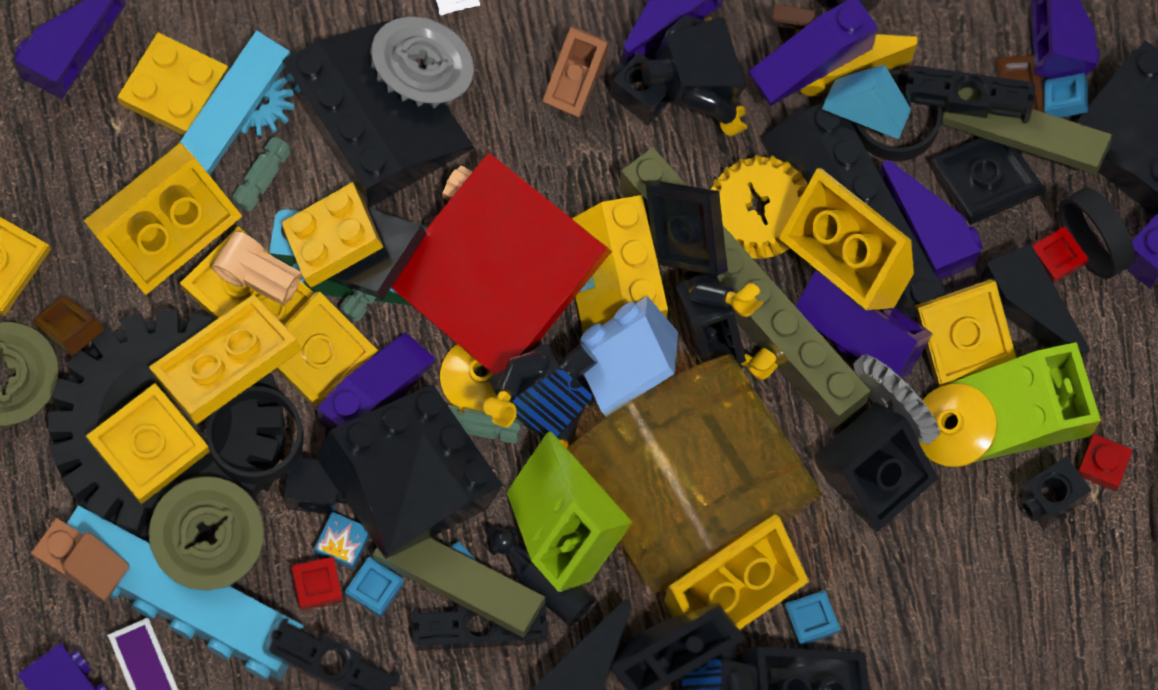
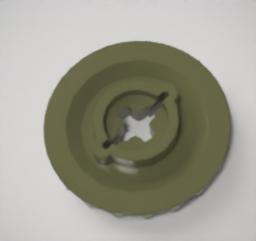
(36, 372)
(207, 502)

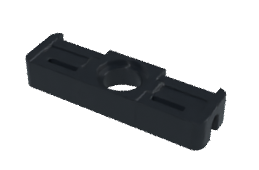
(998, 94)
(450, 631)
(305, 654)

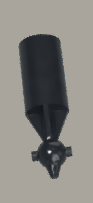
(568, 604)

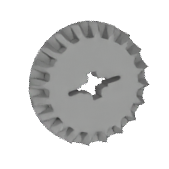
(443, 52)
(898, 396)

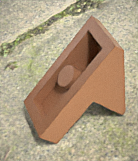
(576, 71)
(81, 559)

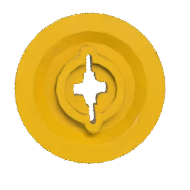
(771, 181)

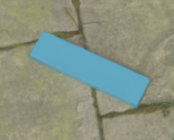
(234, 100)

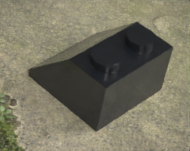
(877, 465)

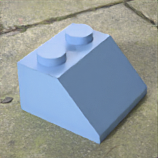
(632, 354)

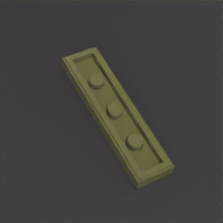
(1041, 136)
(468, 584)

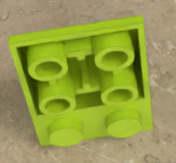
(1038, 400)
(564, 516)

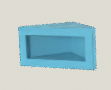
(870, 100)

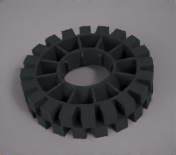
(115, 374)

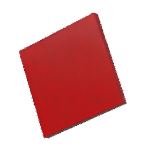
(498, 266)

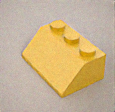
(163, 218)
(850, 243)
(630, 268)
(742, 577)

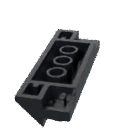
(829, 142)

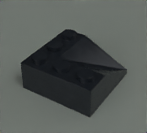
(1130, 113)
(408, 470)

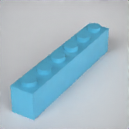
(221, 616)

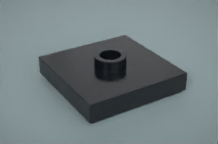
(985, 178)
(687, 227)
(382, 268)

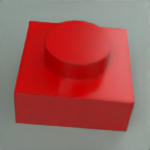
(1060, 254)
(1104, 462)
(317, 583)

